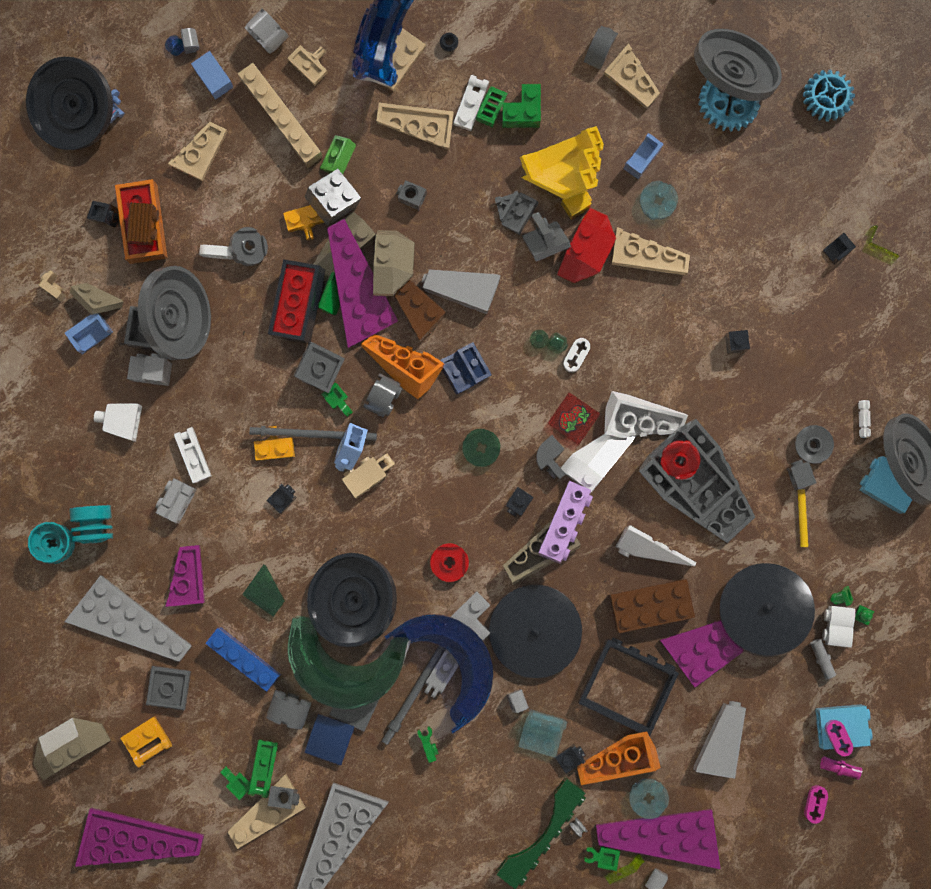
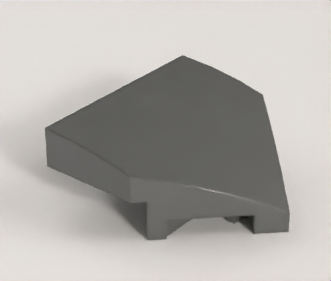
(515, 210)

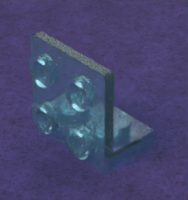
(542, 733)

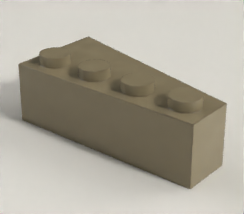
(527, 559)

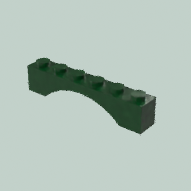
(516, 865)

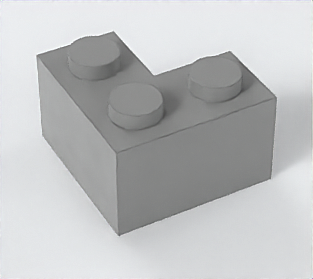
(149, 369)
(471, 611)

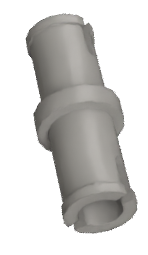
(823, 659)

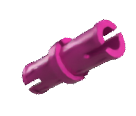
(841, 768)

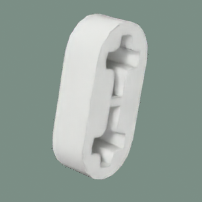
(213, 251)
(580, 357)

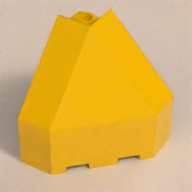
(566, 166)

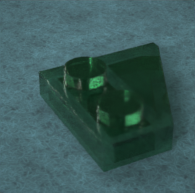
(265, 592)

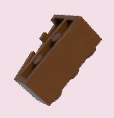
(419, 310)

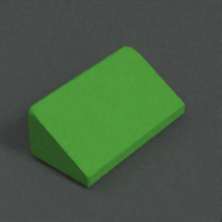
(338, 155)

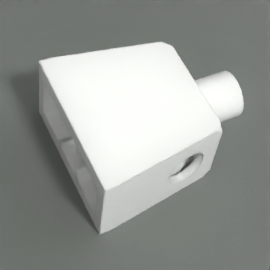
(120, 420)

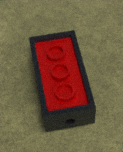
(296, 301)

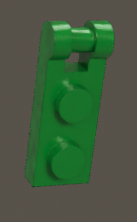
(263, 768)

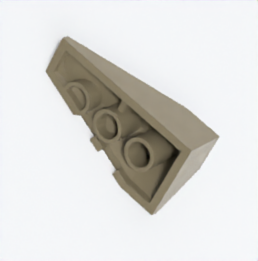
(363, 235)

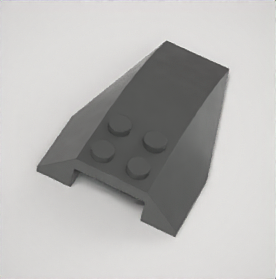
(711, 494)

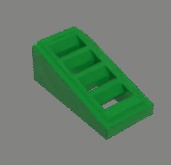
(480, 117)

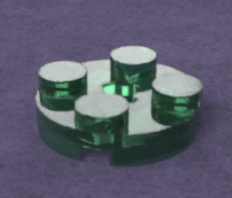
(484, 437)

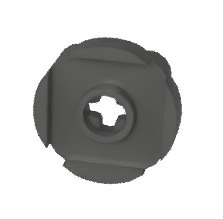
(254, 239)

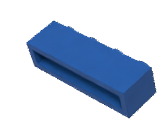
(243, 659)

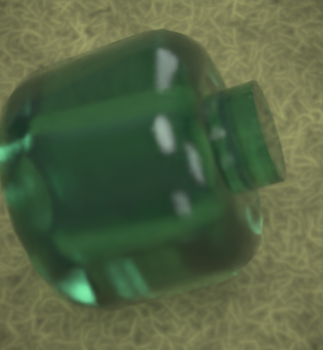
(539, 339)
(557, 343)

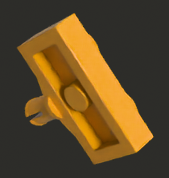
(302, 219)
(274, 448)

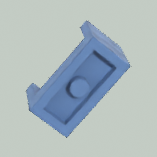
(212, 75)
(643, 156)
(88, 332)

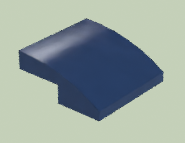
(465, 368)
(329, 739)

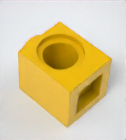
(577, 205)

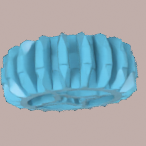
(826, 81)

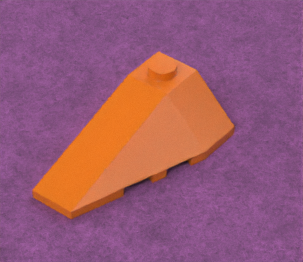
(409, 368)
(625, 758)

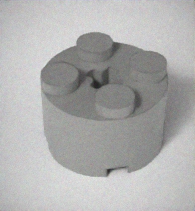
(266, 31)

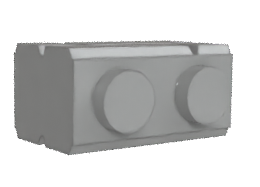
(175, 501)

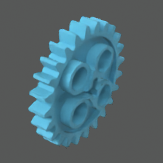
(711, 97)

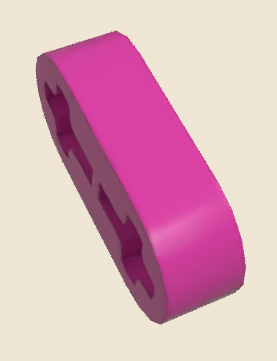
(834, 739)
(820, 805)

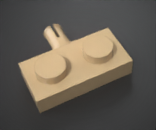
(308, 64)

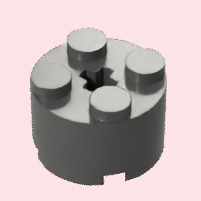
(382, 396)
(288, 710)

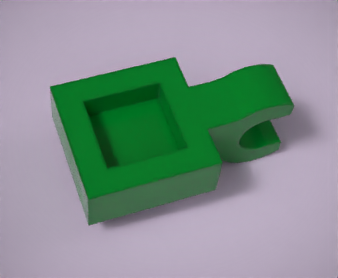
(336, 399)
(430, 749)
(237, 784)

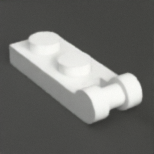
(470, 103)
(193, 455)

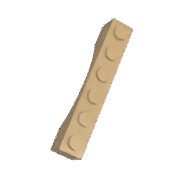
(280, 114)

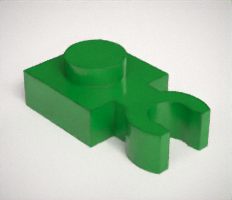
(606, 858)

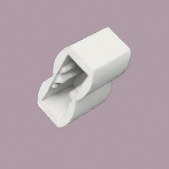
(839, 626)

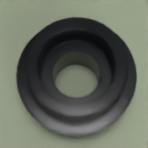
(449, 36)

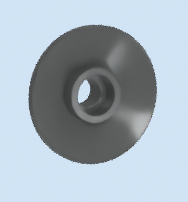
(823, 440)

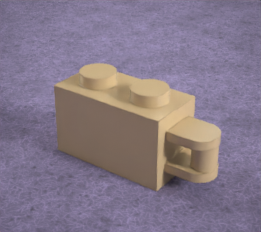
(367, 475)

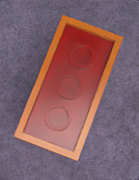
(140, 192)

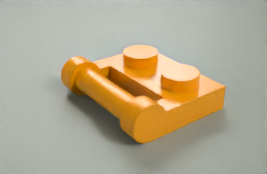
(142, 736)

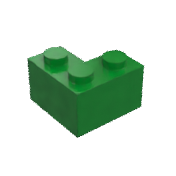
(524, 114)

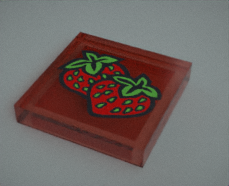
(573, 418)

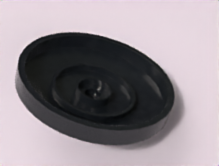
(69, 103)
(351, 600)
(767, 610)
(535, 631)

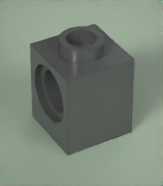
(415, 202)
(801, 475)
(275, 797)

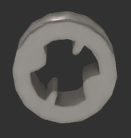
(578, 827)

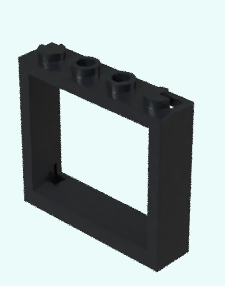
(650, 660)

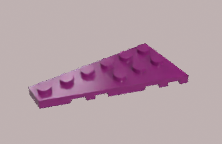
(360, 310)
(701, 651)
(677, 837)
(122, 838)

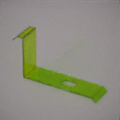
(879, 247)
(626, 870)

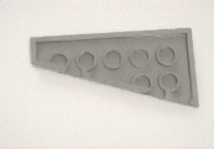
(118, 616)
(341, 827)

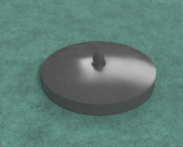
(737, 64)
(174, 313)
(909, 455)

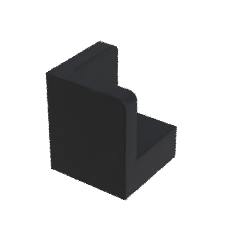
(839, 248)

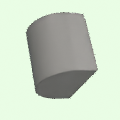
(190, 40)
(517, 701)
(657, 880)

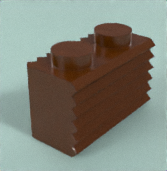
(142, 224)

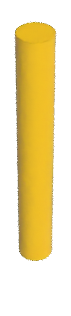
(802, 518)

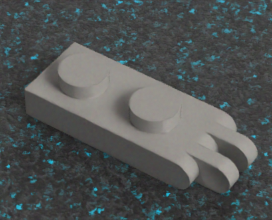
(441, 673)

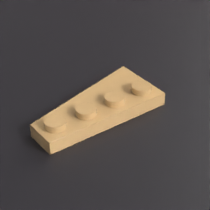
(422, 123)
(647, 255)
(263, 817)

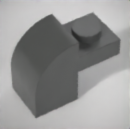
(600, 47)
(546, 453)

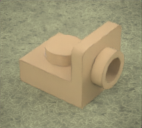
(46, 283)

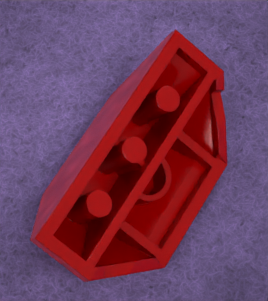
(588, 247)

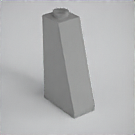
(464, 288)
(722, 745)

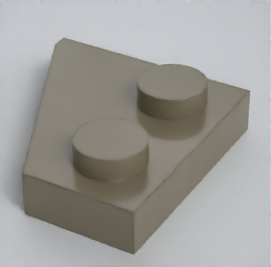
(94, 299)

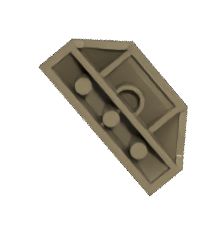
(392, 262)
(67, 744)

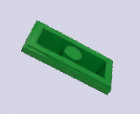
(330, 299)

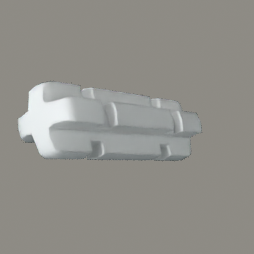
(864, 419)

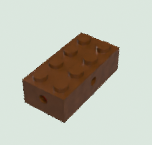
(651, 605)

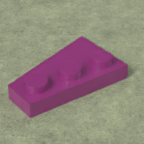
(187, 581)

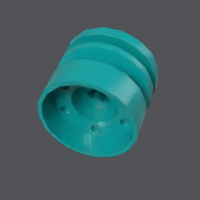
(91, 523)
(40, 544)

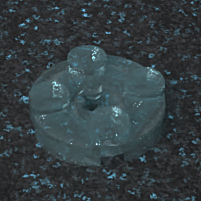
(660, 189)
(657, 805)

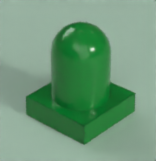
(842, 597)
(864, 615)

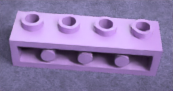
(565, 522)

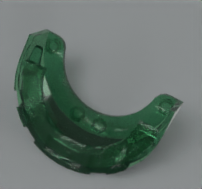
(339, 683)

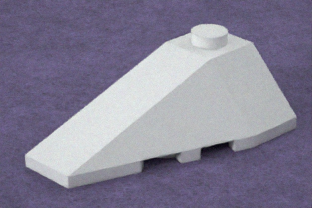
(633, 416)
(595, 460)
(641, 545)

